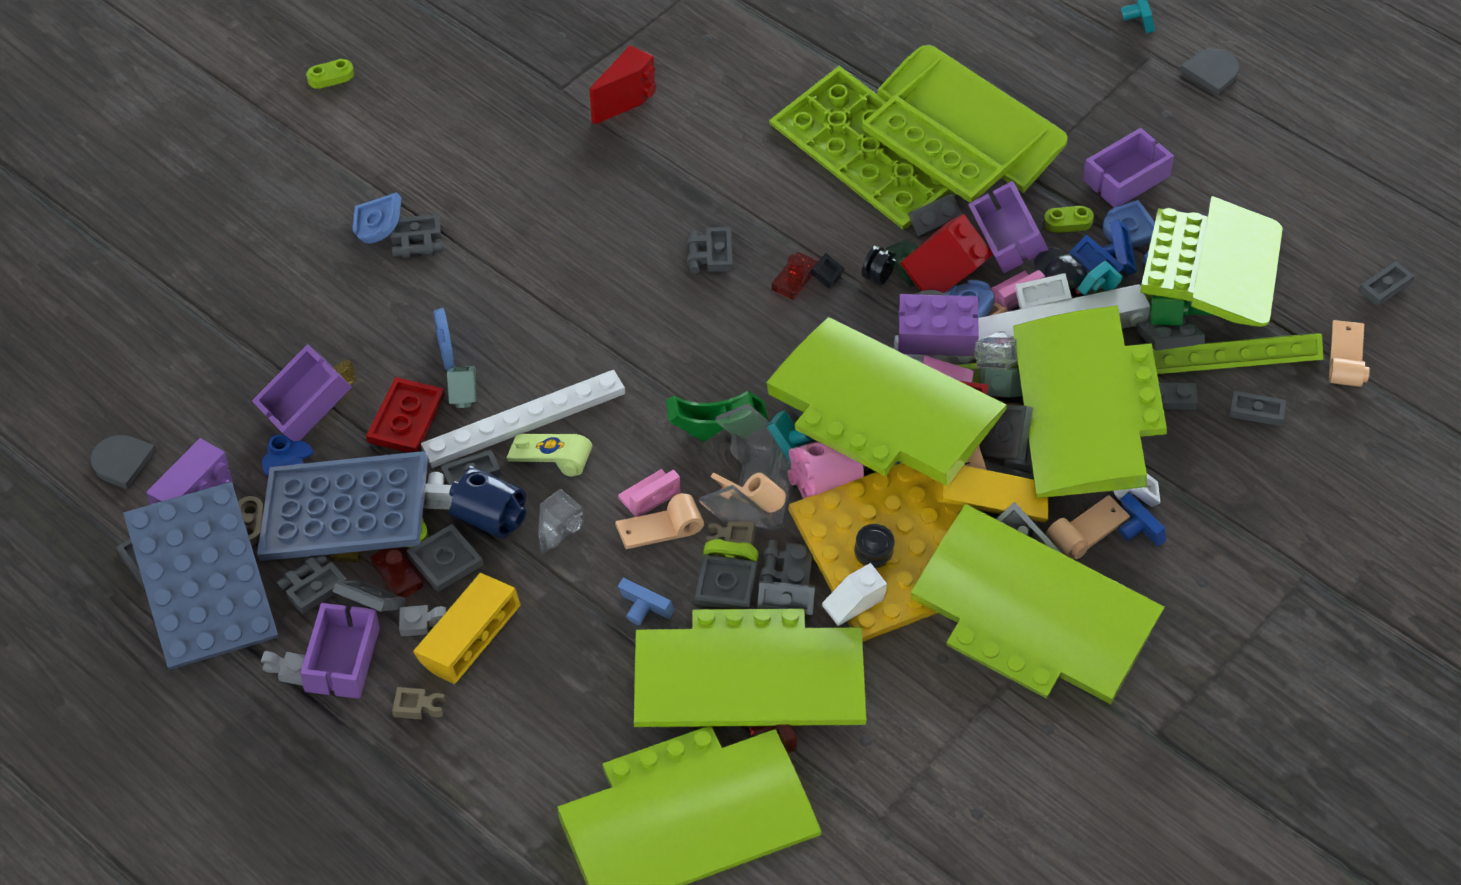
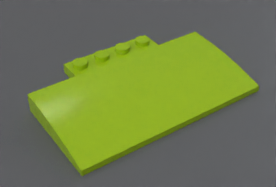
(829, 129)
(1087, 402)
(882, 404)
(1033, 609)
(749, 672)
(688, 811)

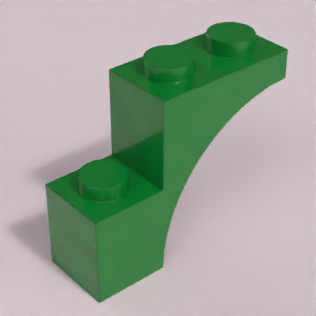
(1171, 311)
(699, 418)

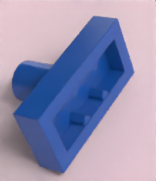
(1121, 246)
(1093, 255)
(1140, 521)

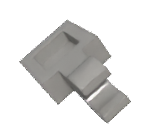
(418, 619)
(287, 667)

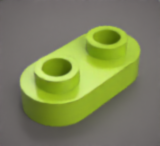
(330, 73)
(1068, 219)
(731, 550)

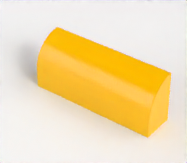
(993, 493)
(467, 628)

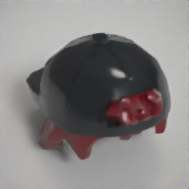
(1057, 262)

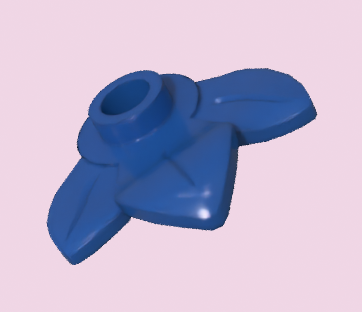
(290, 454)

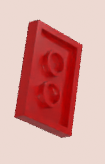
(405, 415)

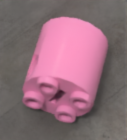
(821, 468)

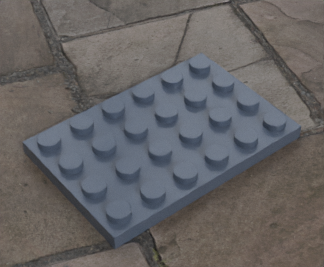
(343, 506)
(200, 575)

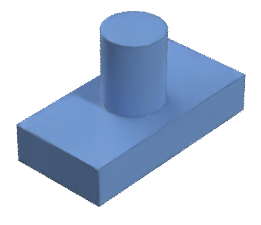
(644, 601)

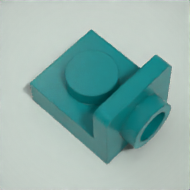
(1103, 277)

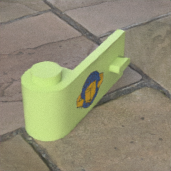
(567, 450)

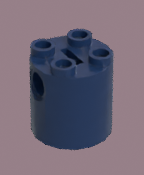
(487, 502)

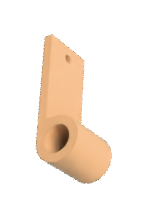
(1347, 354)
(759, 490)
(678, 521)
(1087, 529)

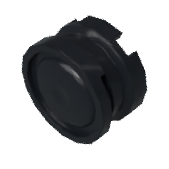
(878, 264)
(874, 545)

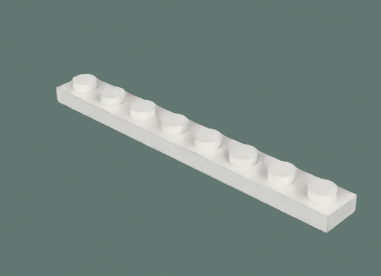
(523, 418)

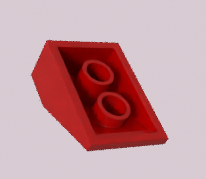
(623, 85)
(947, 256)

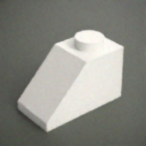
(855, 594)

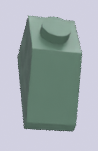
(1001, 382)
(462, 386)

